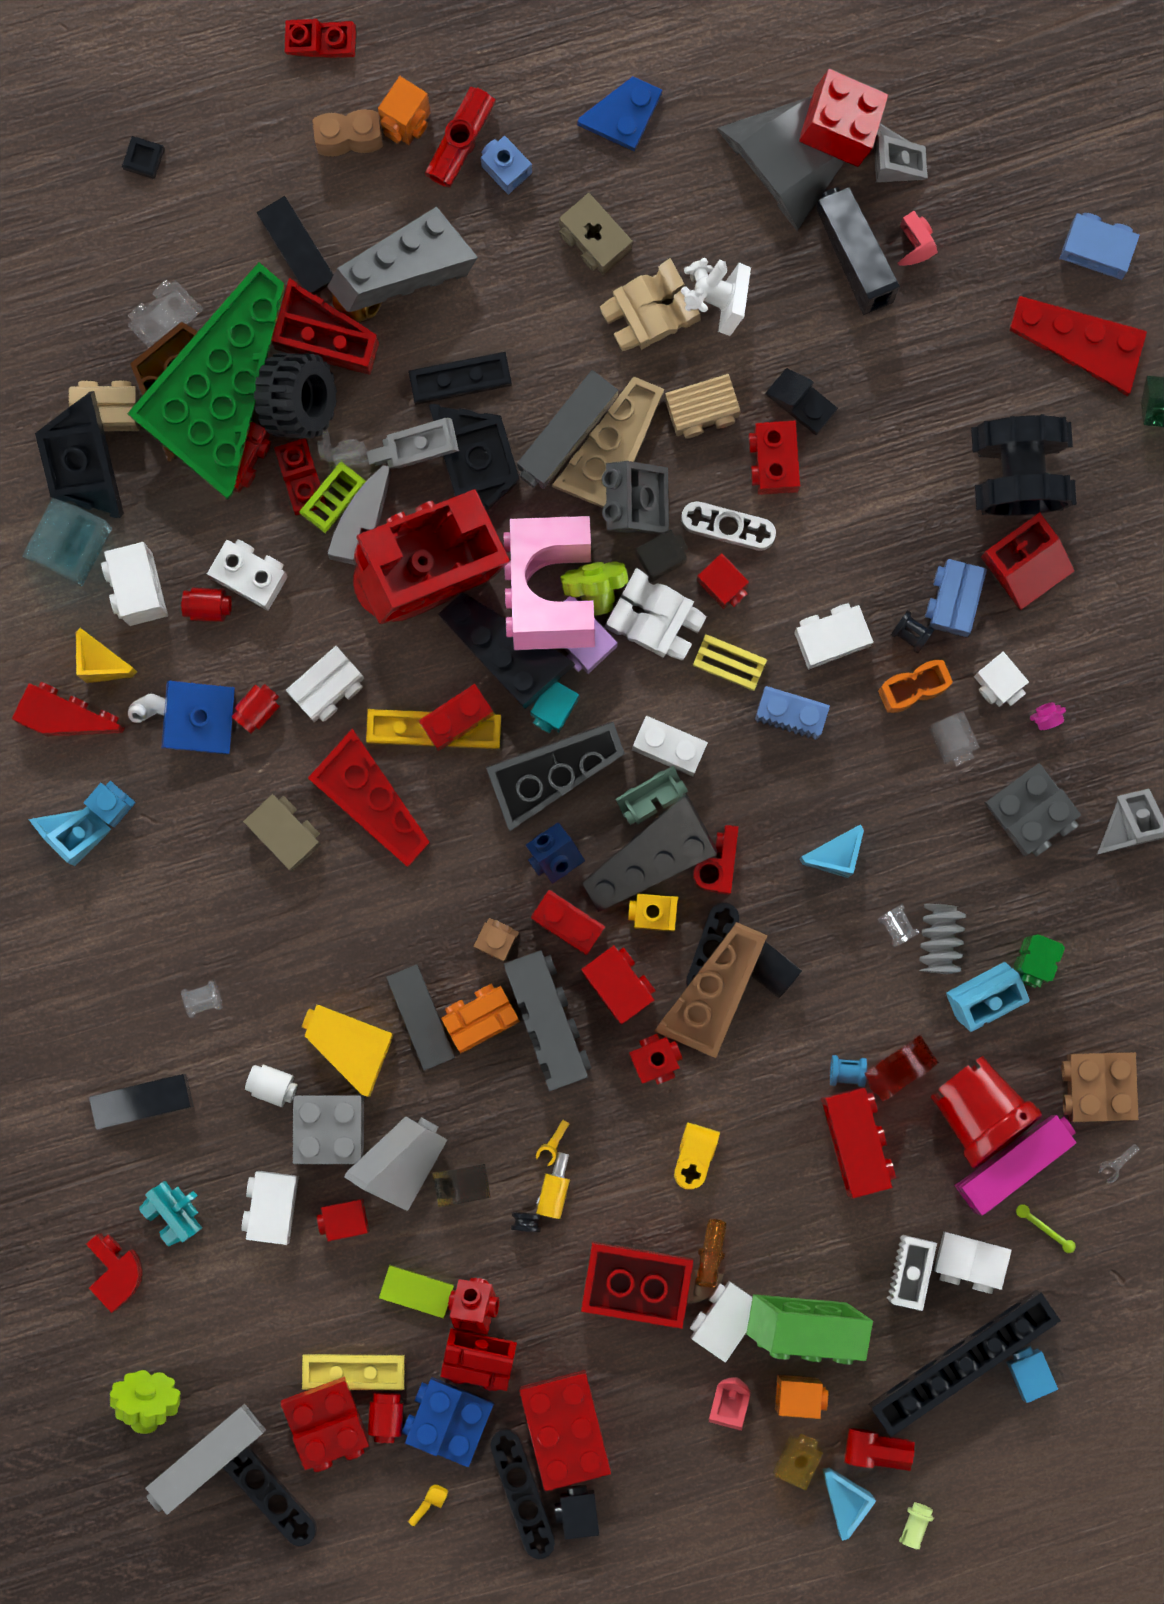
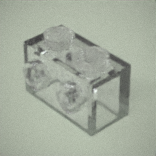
(163, 313)

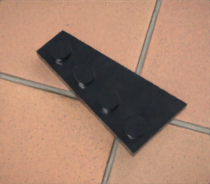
(522, 672)
(657, 853)

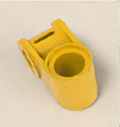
(698, 1150)

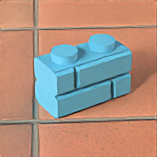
(987, 996)

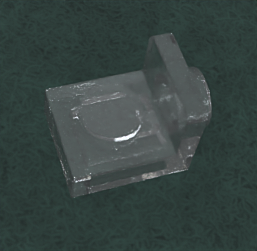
(348, 451)

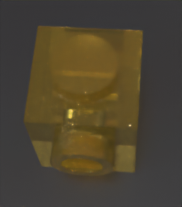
(798, 1461)

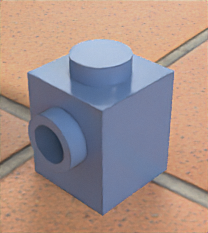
(505, 164)

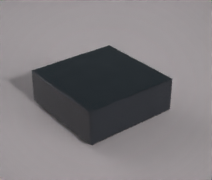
(143, 157)

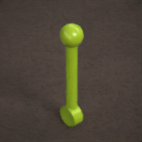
(1023, 1212)

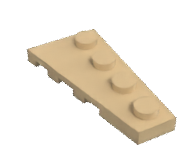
(612, 440)

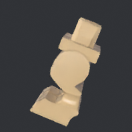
(642, 308)

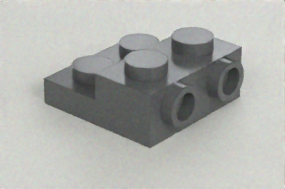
(636, 497)
(1033, 811)

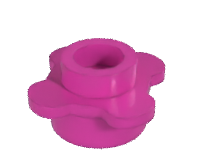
(1048, 716)

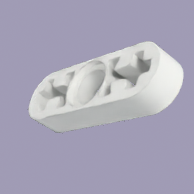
(707, 509)

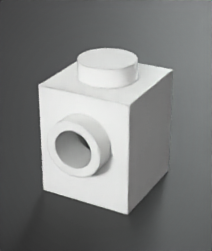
(1001, 681)

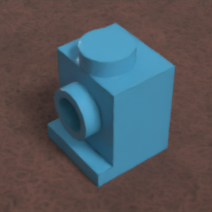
(109, 803)

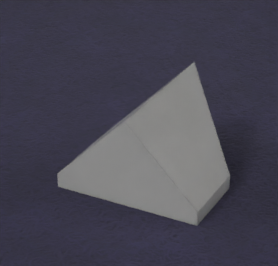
(898, 158)
(1133, 822)

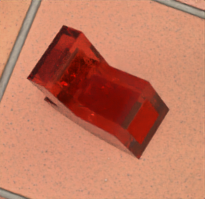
(900, 1068)

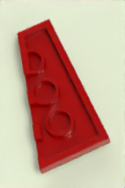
(364, 793)

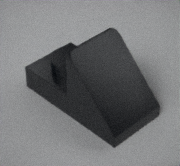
(801, 400)

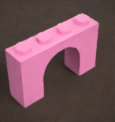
(534, 620)

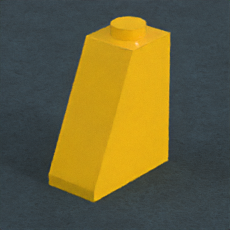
(348, 1045)

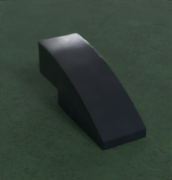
(141, 1101)

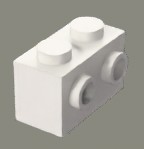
(248, 574)

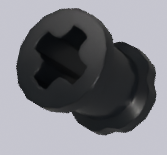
(916, 642)

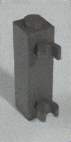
(567, 430)

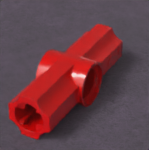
(468, 119)

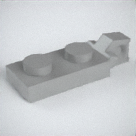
(416, 445)

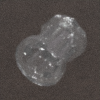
(898, 925)
(202, 999)

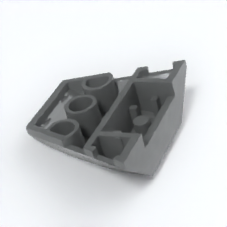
(785, 166)

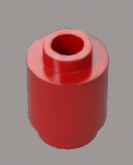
(206, 604)
(256, 708)
(385, 1417)

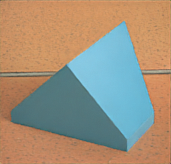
(72, 833)
(837, 855)
(848, 1502)

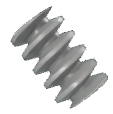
(942, 939)

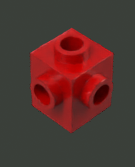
(642, 1059)
(473, 1305)

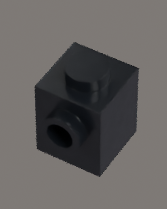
(577, 1512)

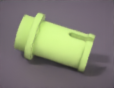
(916, 1525)

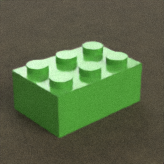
(809, 1329)

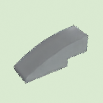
(360, 516)

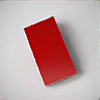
(320, 39)
(298, 473)

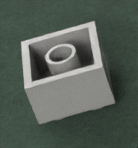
(328, 1129)

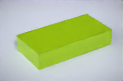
(416, 1291)

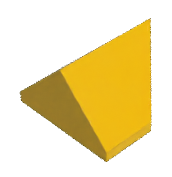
(97, 662)

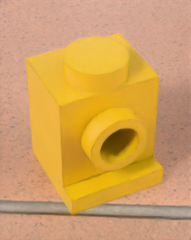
(667, 912)

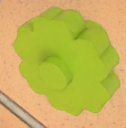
(596, 583)
(144, 1400)

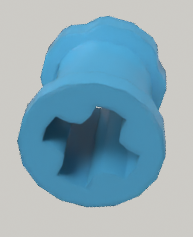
(848, 1071)

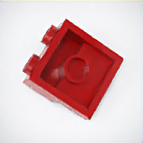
(325, 1425)

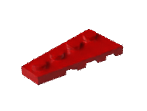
(1092, 343)

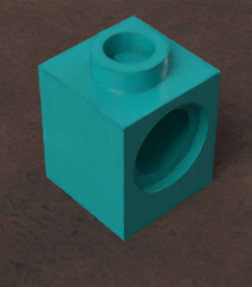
(554, 707)

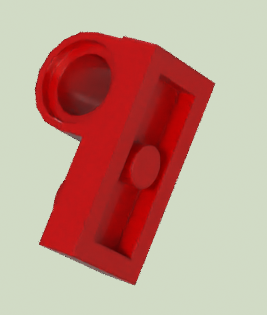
(726, 845)

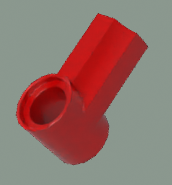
(868, 1449)

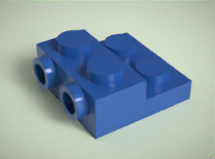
(447, 1421)

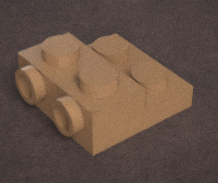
(1100, 1087)

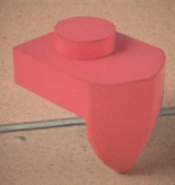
(919, 234)
(730, 1403)

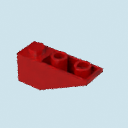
(54, 716)

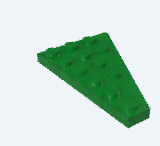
(207, 392)

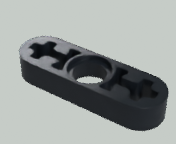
(713, 923)

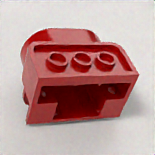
(426, 558)

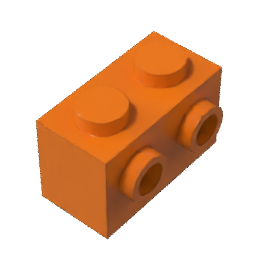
(404, 112)

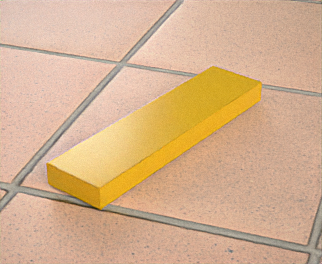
(403, 728)

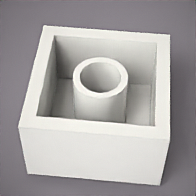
(135, 584)

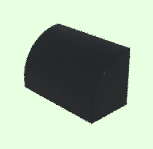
(774, 970)

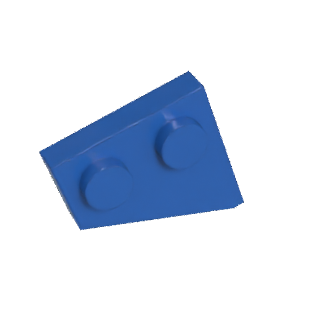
(623, 113)

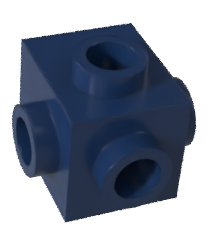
(554, 853)

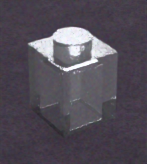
(954, 739)

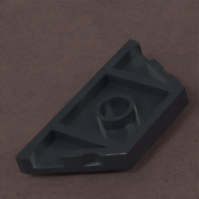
(483, 454)
(79, 459)

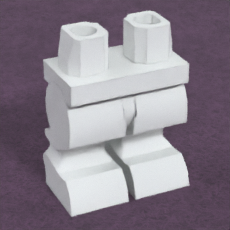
(665, 615)

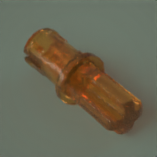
(711, 1254)

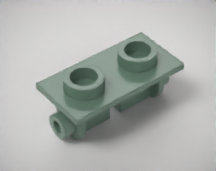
(638, 802)

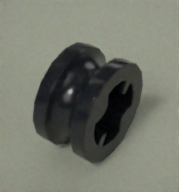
(526, 1222)

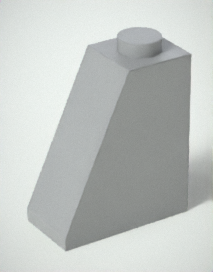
(399, 1162)

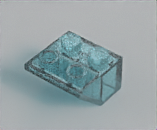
(67, 541)

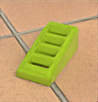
(350, 477)

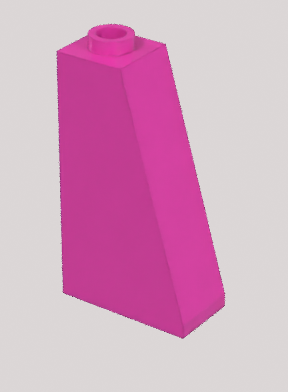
(1016, 1164)

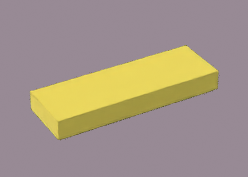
(360, 1371)

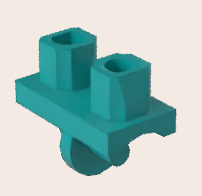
(174, 1209)

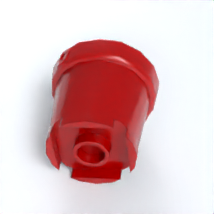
(984, 1111)

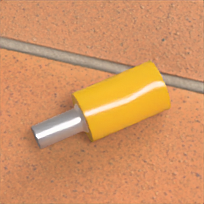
(554, 1189)

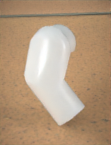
(146, 707)

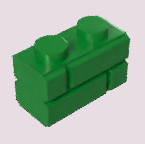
(1038, 960)

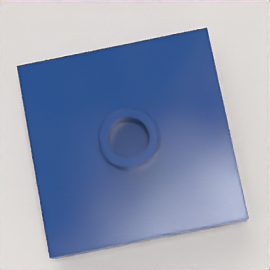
(198, 717)

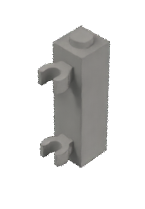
(204, 1460)

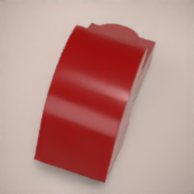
(122, 1276)

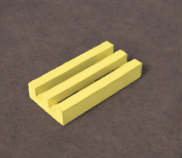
(703, 651)

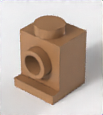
(496, 939)

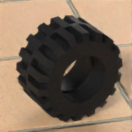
(295, 395)

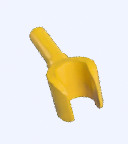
(554, 1142)
(436, 1496)

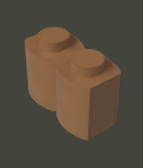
(339, 133)

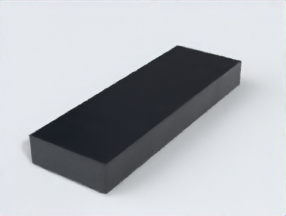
(296, 245)
(460, 378)

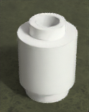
(271, 1085)

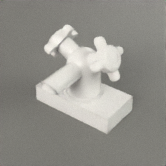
(710, 288)

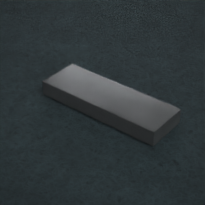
(420, 1017)

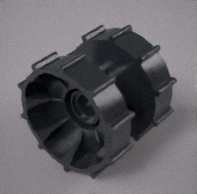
(1022, 447)

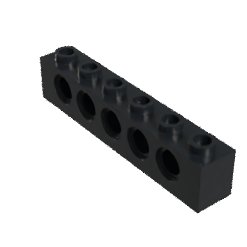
(964, 1362)

